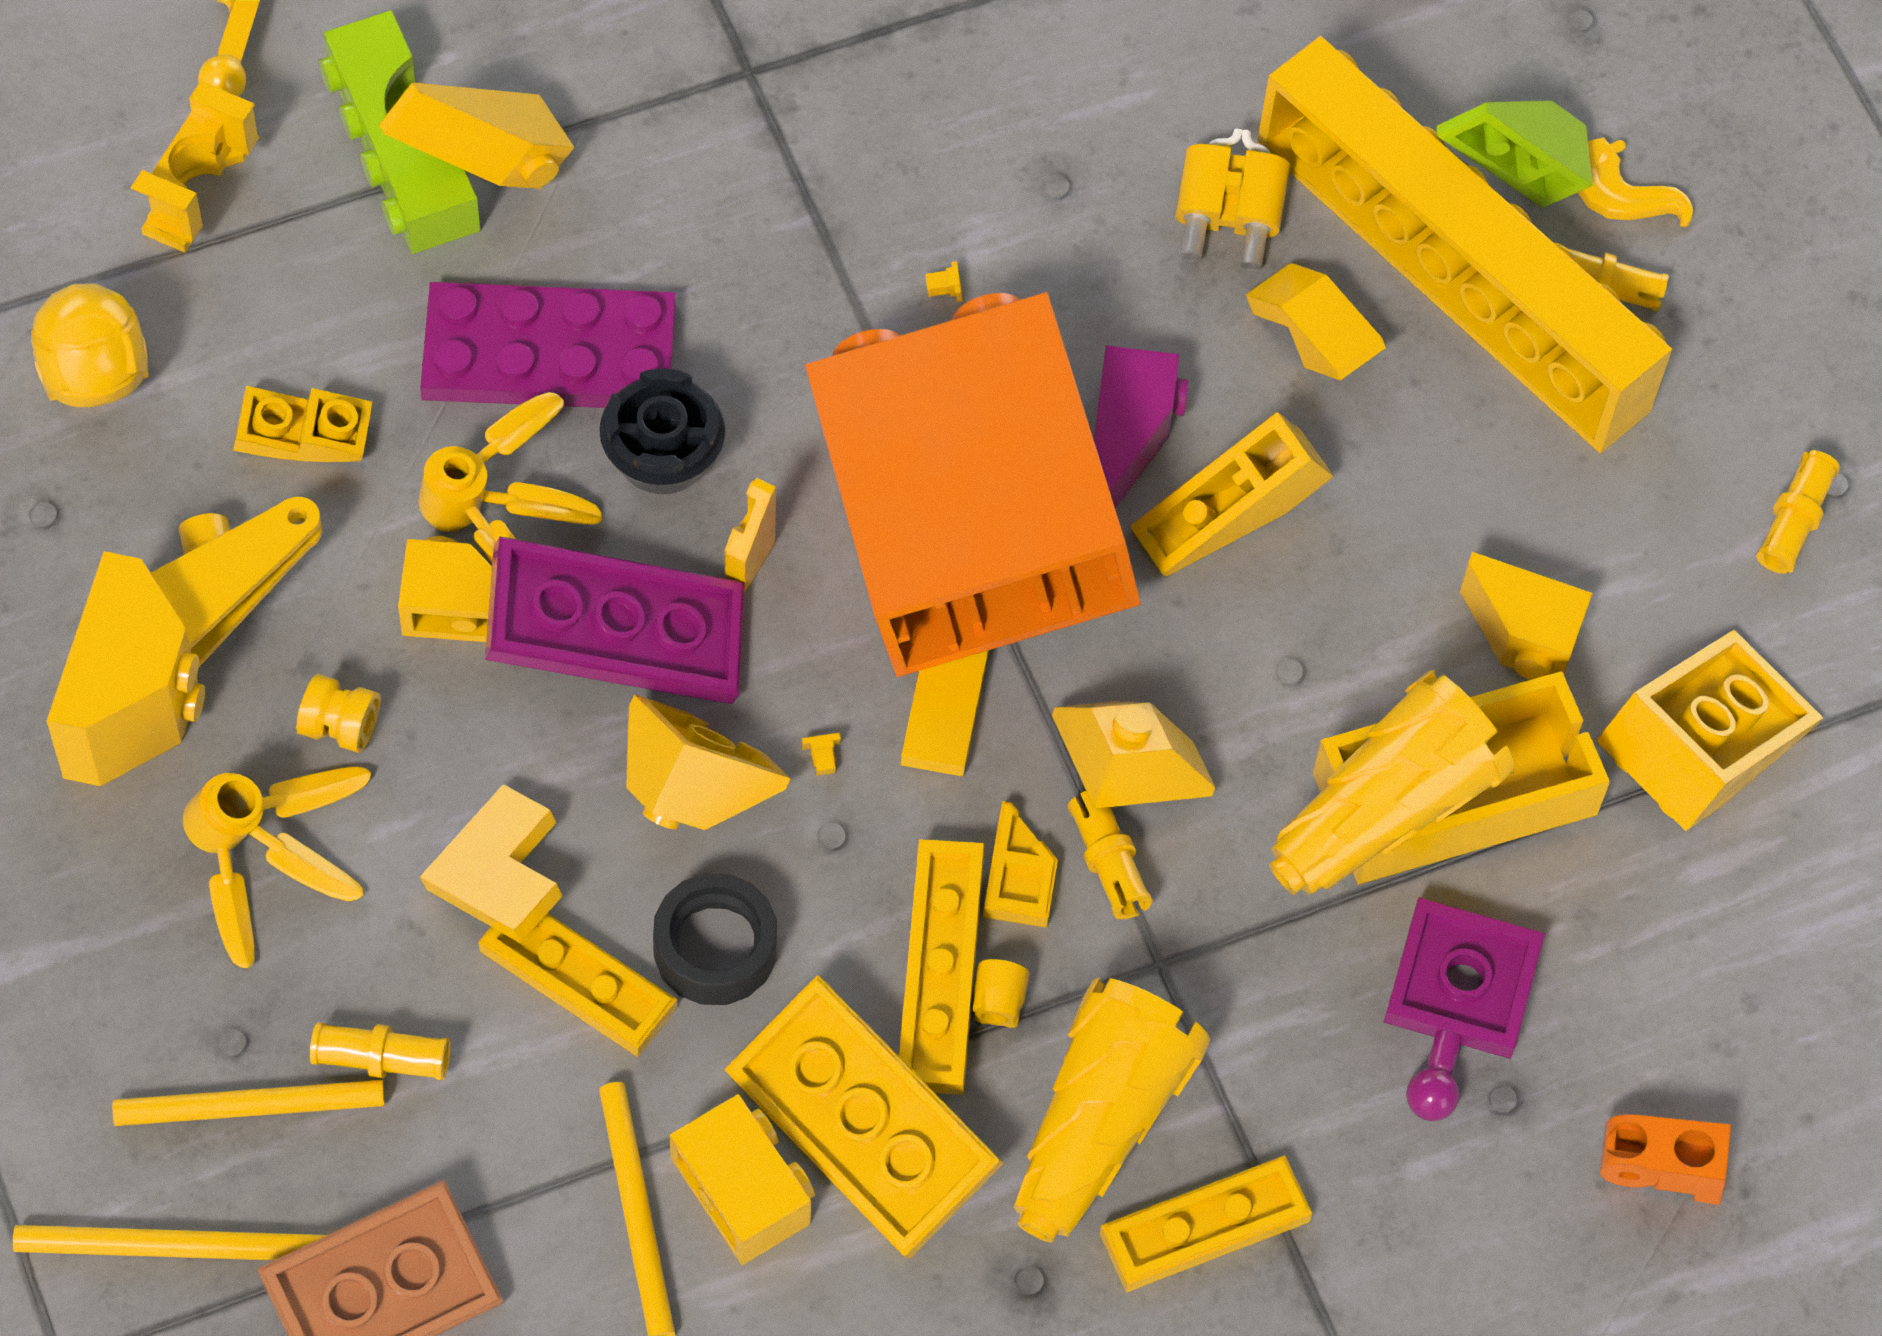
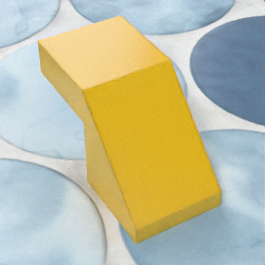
(1322, 321)

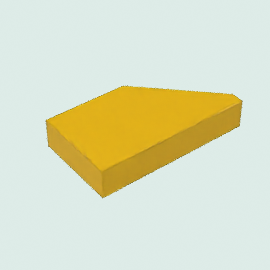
(754, 537)
(1019, 873)

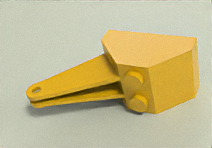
(147, 634)

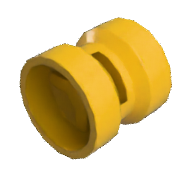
(341, 714)

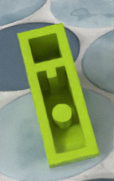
(1526, 145)

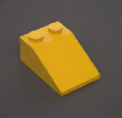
(1707, 729)

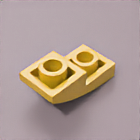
(301, 429)

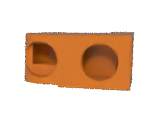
(1667, 1155)

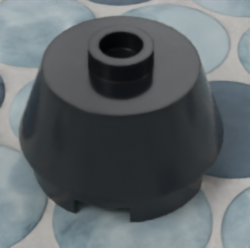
(662, 431)

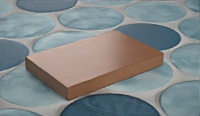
(386, 1274)

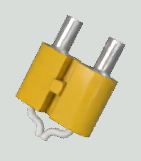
(1231, 193)

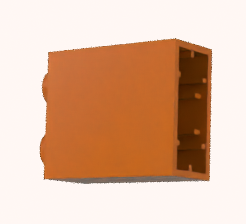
(971, 482)

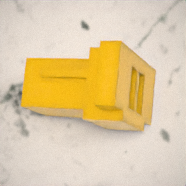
(945, 283)
(822, 752)

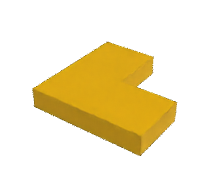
(484, 867)

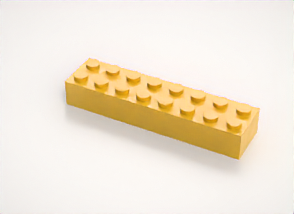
(1463, 244)

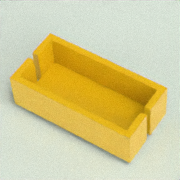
(1543, 792)

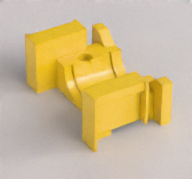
(213, 137)

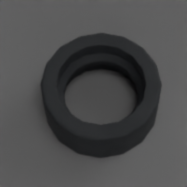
(715, 892)

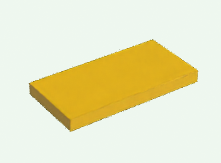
(863, 1117)

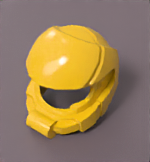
(88, 346)

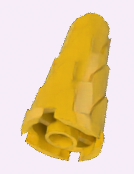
(1411, 770)
(1107, 1095)

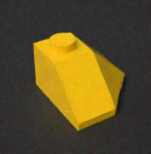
(1131, 754)
(691, 771)

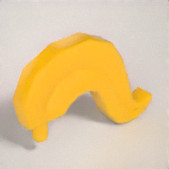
(1621, 201)

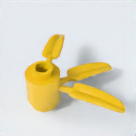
(457, 479)
(231, 809)

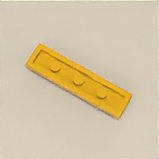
(942, 962)

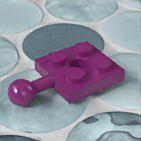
(1476, 1018)

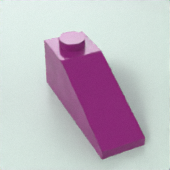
(1135, 412)

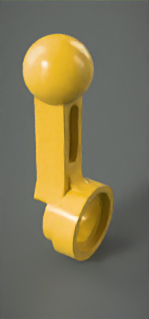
(225, 68)

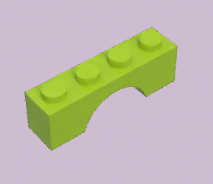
(424, 194)

